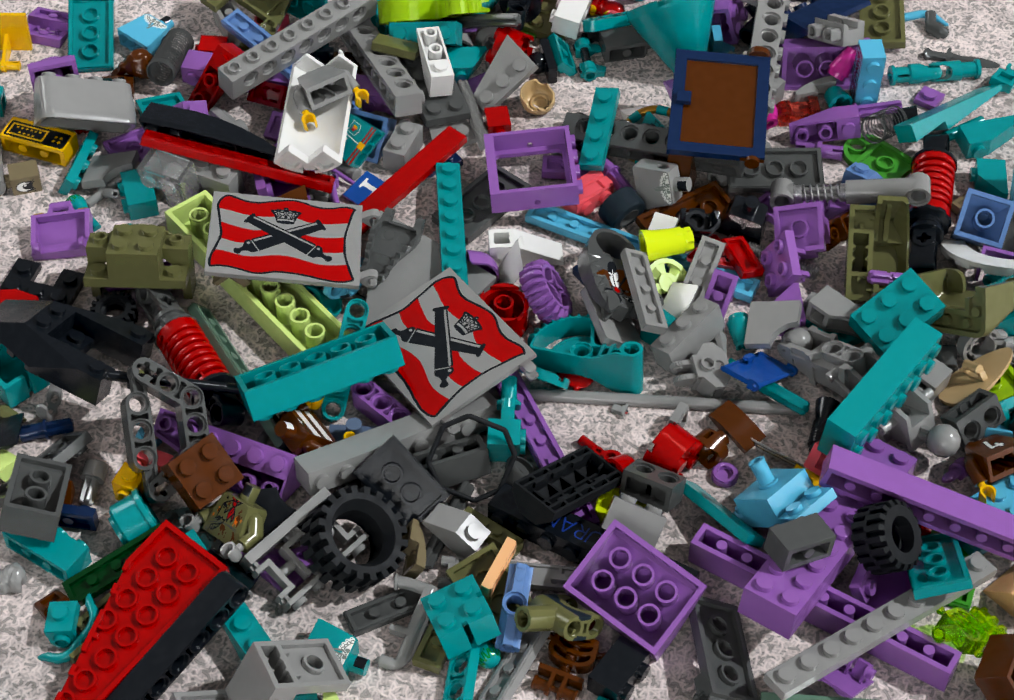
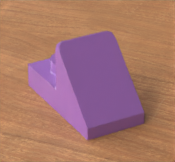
(722, 289)

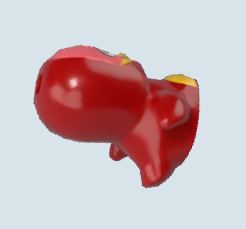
(605, 7)

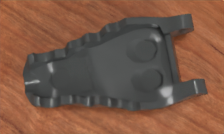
(390, 243)

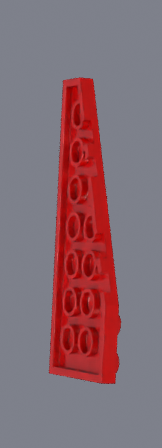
(143, 604)

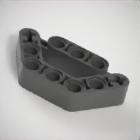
(139, 387)

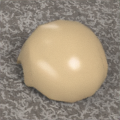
(538, 94)

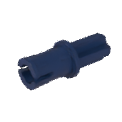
(46, 429)

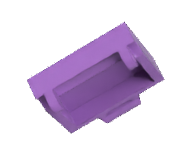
(60, 233)

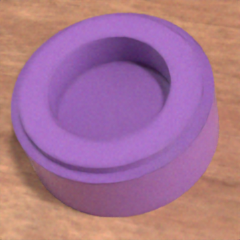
(724, 475)

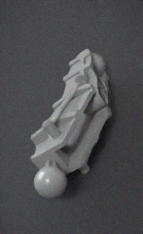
(842, 368)

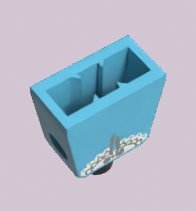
(145, 32)

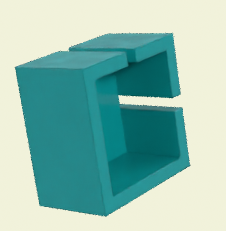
(16, 381)
(456, 607)

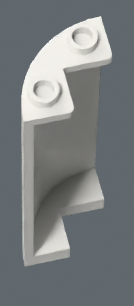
(318, 147)

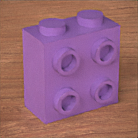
(731, 18)

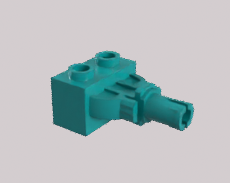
(496, 442)

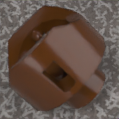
(713, 443)

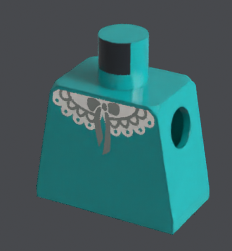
(344, 645)

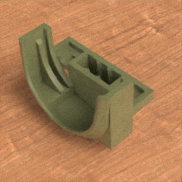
(875, 241)
(136, 259)

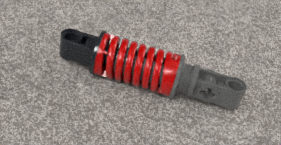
(190, 353)

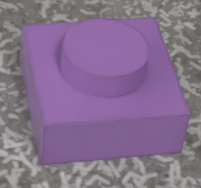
(928, 98)

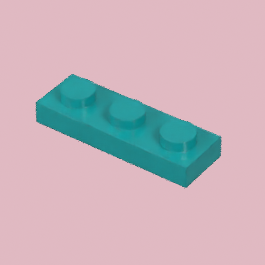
(79, 164)

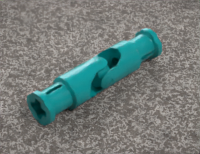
(920, 73)

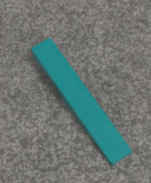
(945, 115)

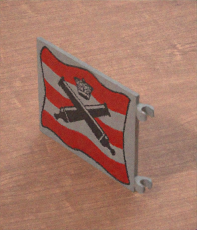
(288, 241)
(451, 348)

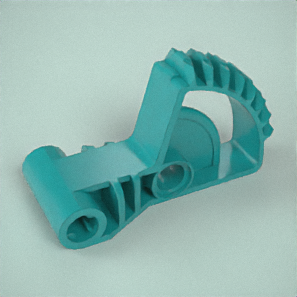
(610, 366)

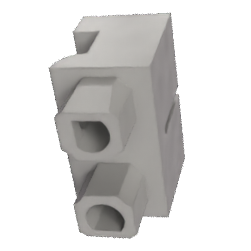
(837, 30)

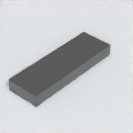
(381, 611)

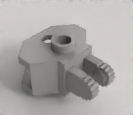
(703, 371)

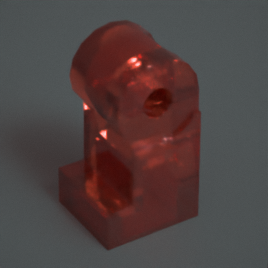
(791, 112)

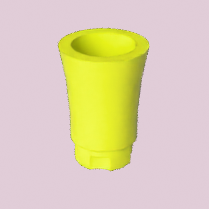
(665, 242)

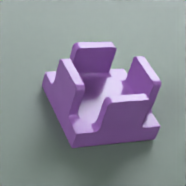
(807, 222)

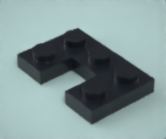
(25, 272)

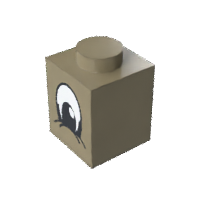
(23, 177)

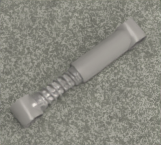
(862, 191)

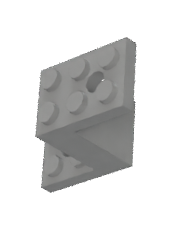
(280, 672)

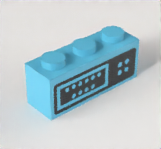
(867, 71)

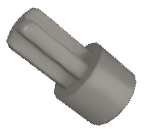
(92, 475)

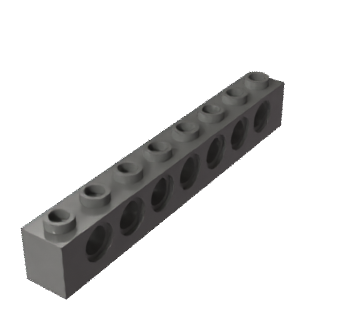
(641, 145)

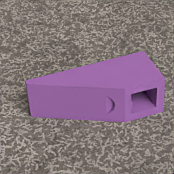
(827, 125)

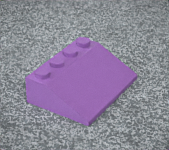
(635, 589)

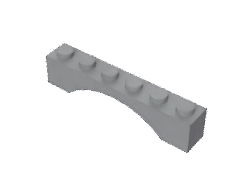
(832, 312)

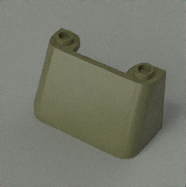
(967, 311)

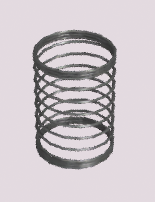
(883, 123)

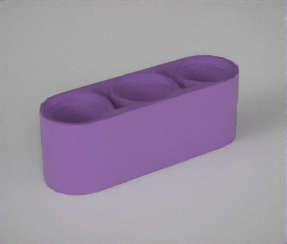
(377, 403)

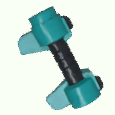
(588, 69)

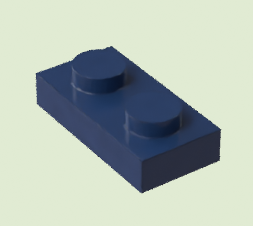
(79, 517)

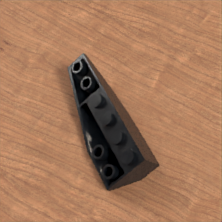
(204, 129)

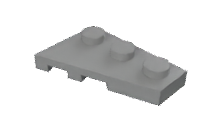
(504, 75)

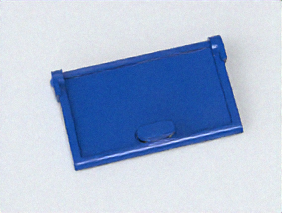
(759, 370)

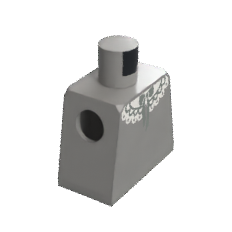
(659, 182)

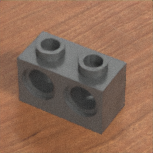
(974, 415)
(653, 485)

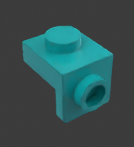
(62, 623)

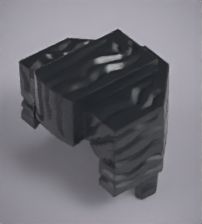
(699, 222)

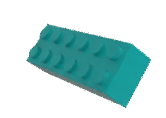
(319, 371)
(882, 389)

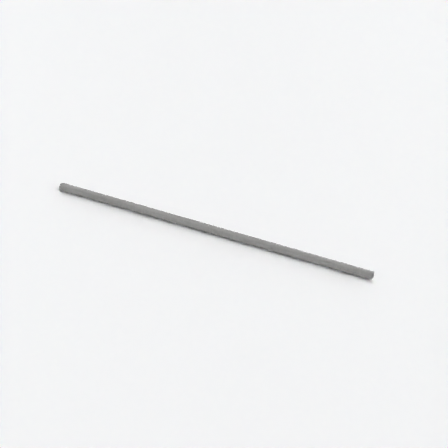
(634, 400)

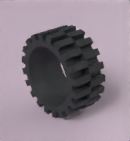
(374, 518)

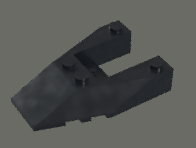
(55, 340)

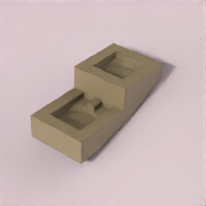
(415, 552)

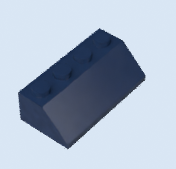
(805, 14)

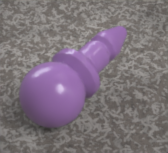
(955, 471)

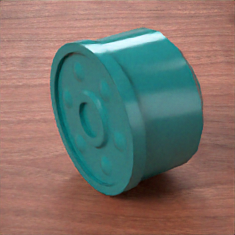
(132, 516)

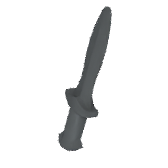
(949, 56)

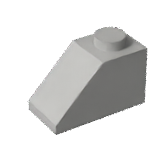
(456, 529)

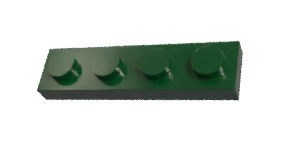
(103, 573)

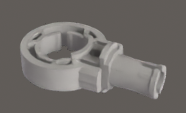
(995, 340)

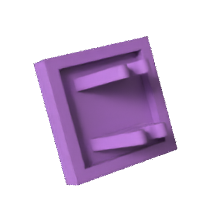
(782, 264)

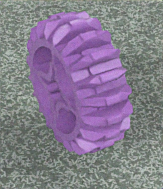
(545, 291)

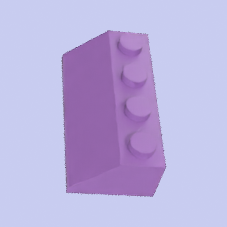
(807, 61)

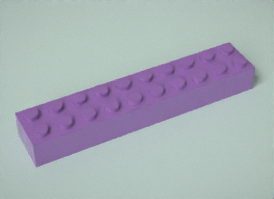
(787, 597)

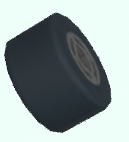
(621, 208)

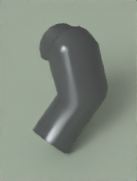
(933, 27)

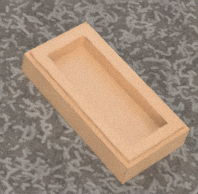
(498, 567)

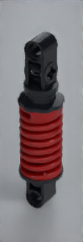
(932, 220)

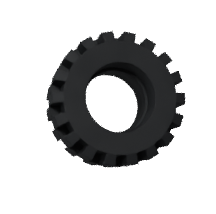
(886, 537)

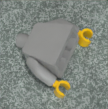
(324, 87)

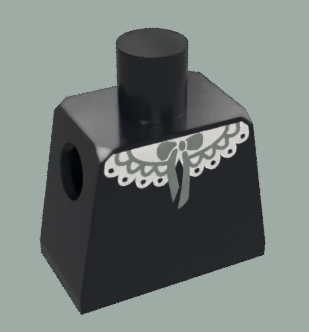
(744, 218)

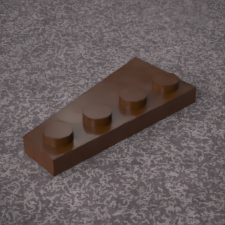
(707, 197)

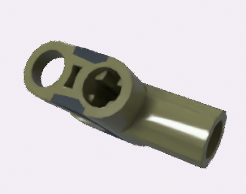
(554, 614)

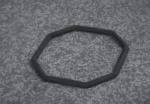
(484, 422)

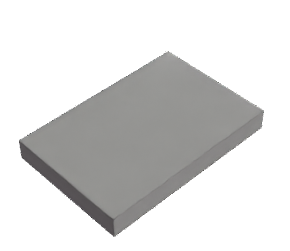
(611, 330)

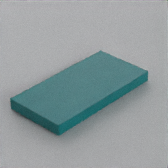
(91, 34)
(939, 568)

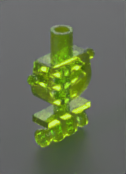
(967, 629)

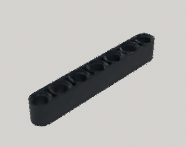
(183, 640)

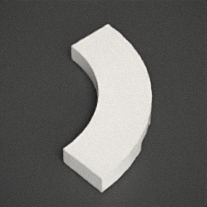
(969, 258)

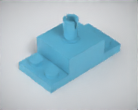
(779, 496)

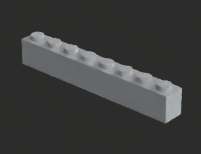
(335, 462)

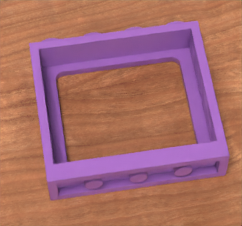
(543, 141)

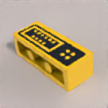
(41, 143)

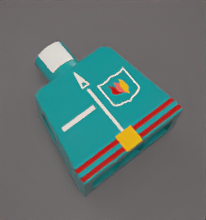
(360, 141)

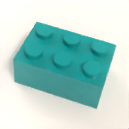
(893, 309)

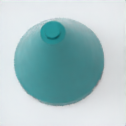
(673, 26)

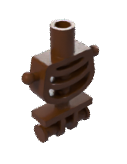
(578, 659)

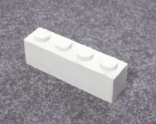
(569, 16)

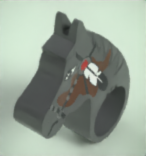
(606, 276)

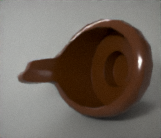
(135, 64)

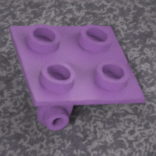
(849, 680)

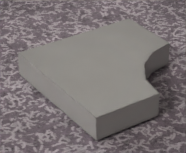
(107, 167)
(770, 319)

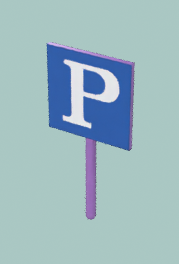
(361, 188)

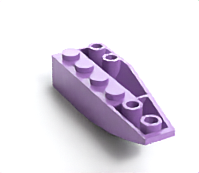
(256, 461)

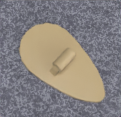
(976, 374)

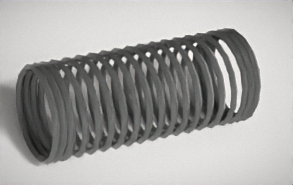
(163, 56)

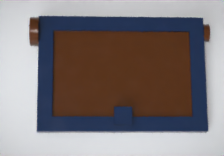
(720, 105)

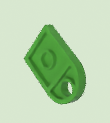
(880, 157)

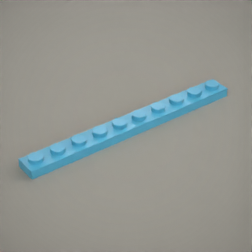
(581, 229)

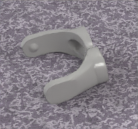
(42, 410)

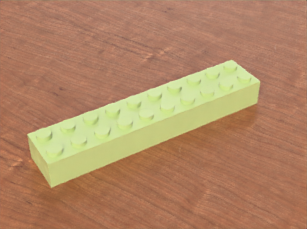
(280, 309)

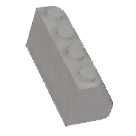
(83, 103)

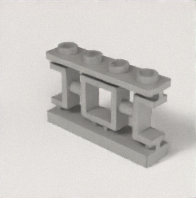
(290, 535)

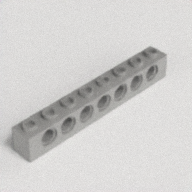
(769, 34)
(291, 44)
(384, 71)

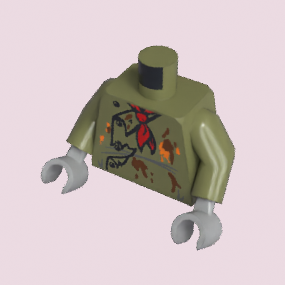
(233, 520)

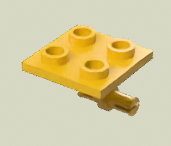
(13, 36)

